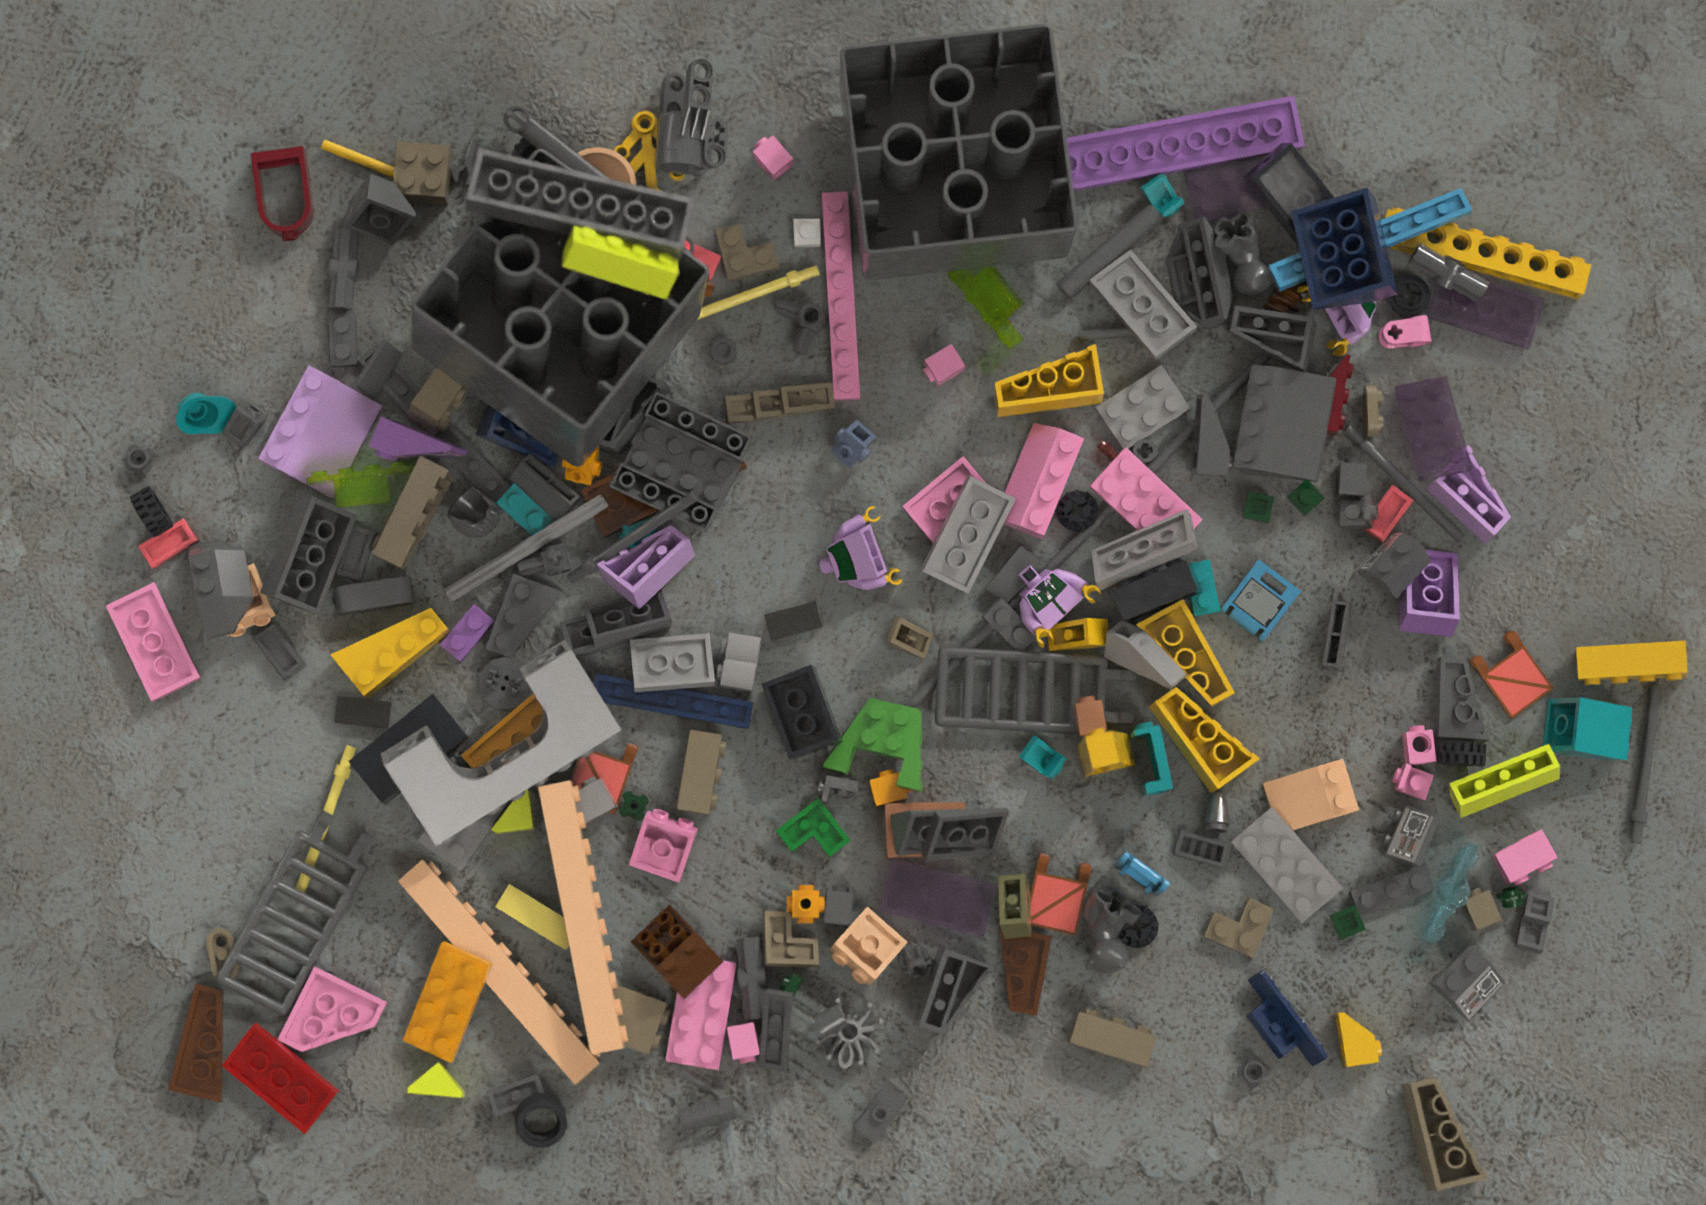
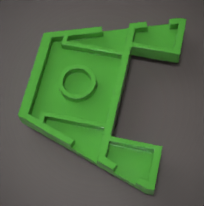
(886, 731)

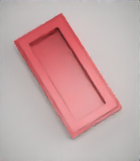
(1390, 510)
(168, 544)

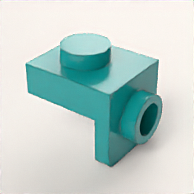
(1162, 196)
(1042, 758)

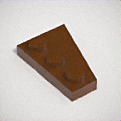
(1025, 970)

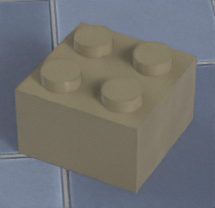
(423, 171)
(436, 402)

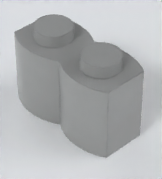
(740, 662)

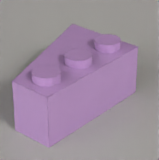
(1472, 500)
(649, 566)

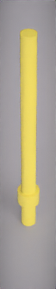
(791, 279)
(341, 773)

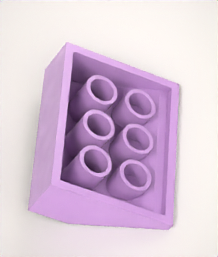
(319, 429)

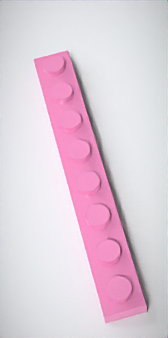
(840, 296)

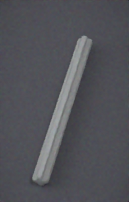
(526, 547)

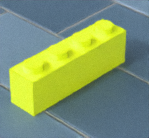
(620, 262)
(1504, 781)

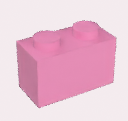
(1524, 857)

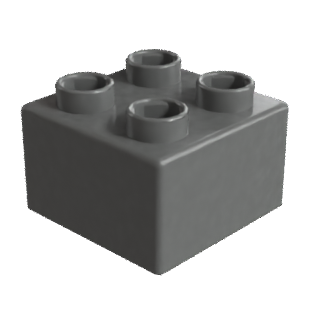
(957, 151)
(545, 340)

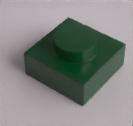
(1305, 497)
(1258, 507)
(1347, 922)
(791, 984)

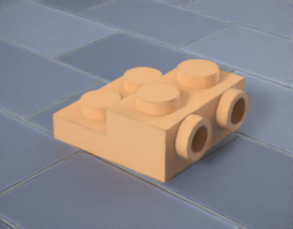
(260, 608)
(867, 947)

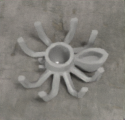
(850, 1035)

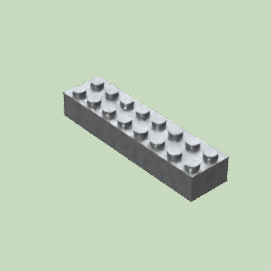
(563, 198)

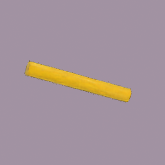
(358, 158)

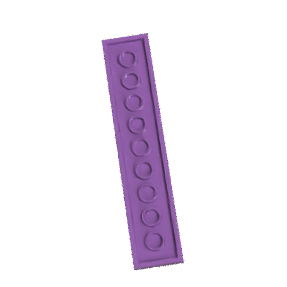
(1183, 143)

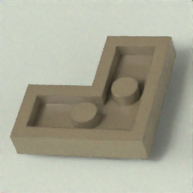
(744, 261)
(1241, 935)
(781, 948)

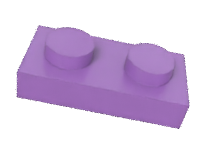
(467, 633)

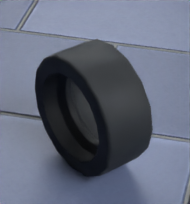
(548, 1138)

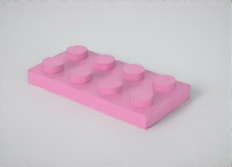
(1137, 492)
(153, 642)
(702, 1020)

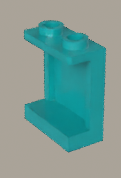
(1157, 757)

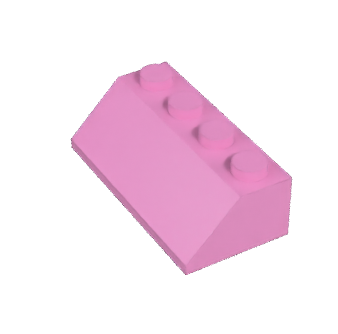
(1040, 477)

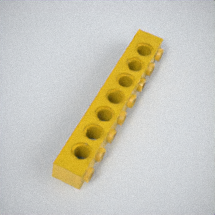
(1575, 267)

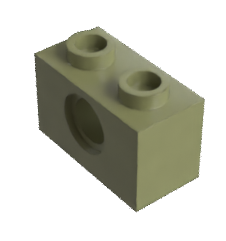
(1014, 906)

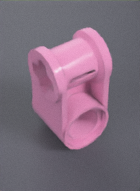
(1409, 332)

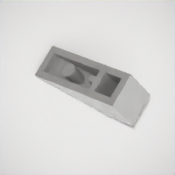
(594, 802)

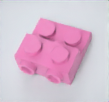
(663, 845)

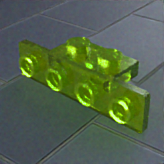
(993, 299)
(360, 487)

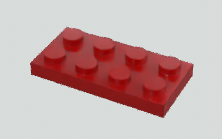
(280, 1078)

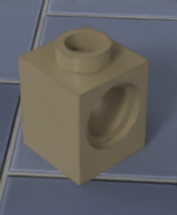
(1481, 909)

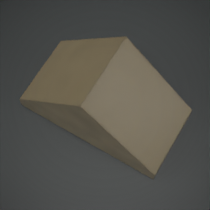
(909, 638)

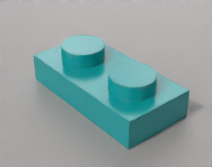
(523, 510)
(1207, 601)

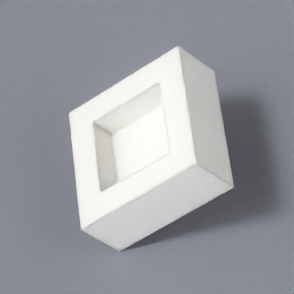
(807, 233)

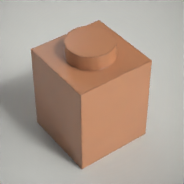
(1088, 715)

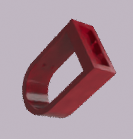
(276, 159)

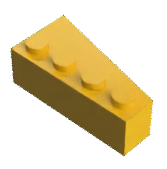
(1052, 386)
(1183, 641)
(387, 653)
(1632, 661)
(1201, 740)
(1105, 752)

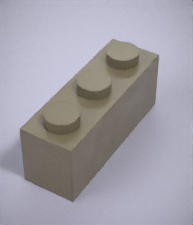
(701, 772)
(1112, 1037)

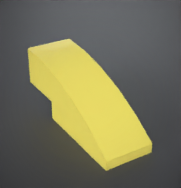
(534, 915)

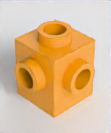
(585, 473)
(805, 916)

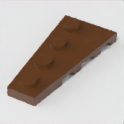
(201, 1047)

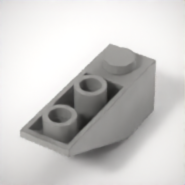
(1141, 654)

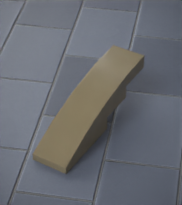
(779, 403)

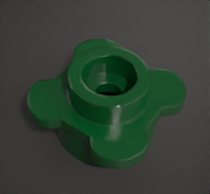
(627, 810)
(1511, 897)

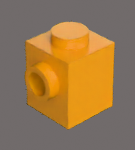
(885, 788)

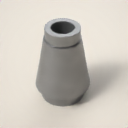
(1217, 814)

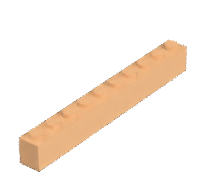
(581, 917)
(505, 977)

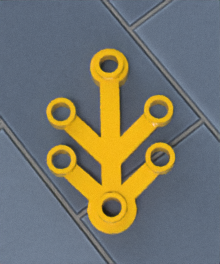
(648, 152)

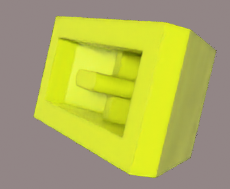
(517, 816)
(437, 1082)

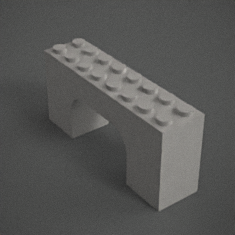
(456, 797)

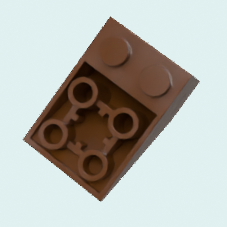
(677, 951)

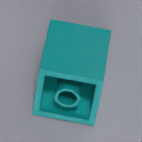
(1588, 728)

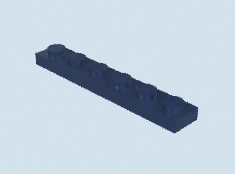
(675, 702)

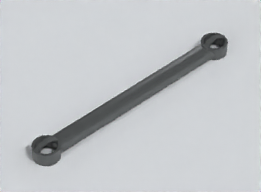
(543, 139)

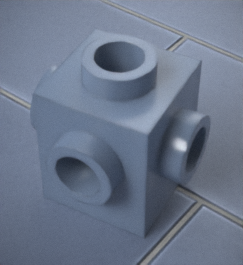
(853, 444)

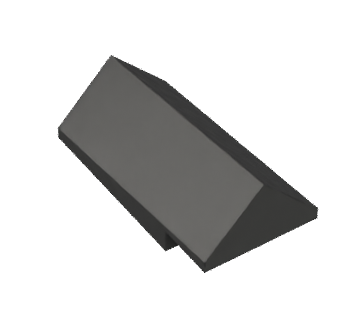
(614, 624)
(948, 832)

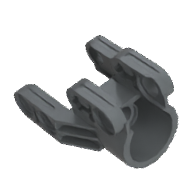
(685, 134)

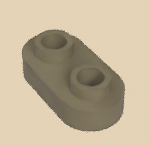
(1371, 400)
(219, 954)

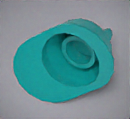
(204, 413)

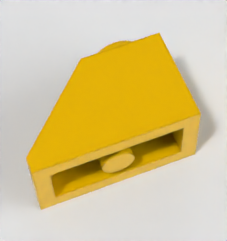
(1078, 634)
(1356, 1042)

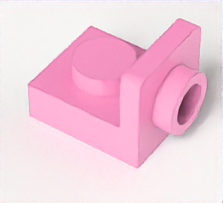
(1412, 781)

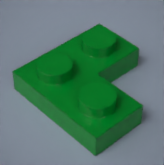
(815, 822)

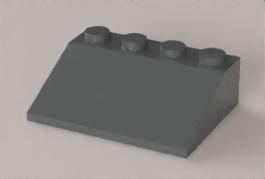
(1284, 423)

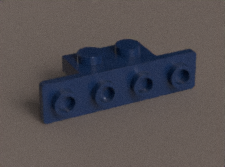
(1280, 1023)

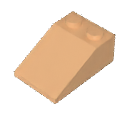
(1312, 795)

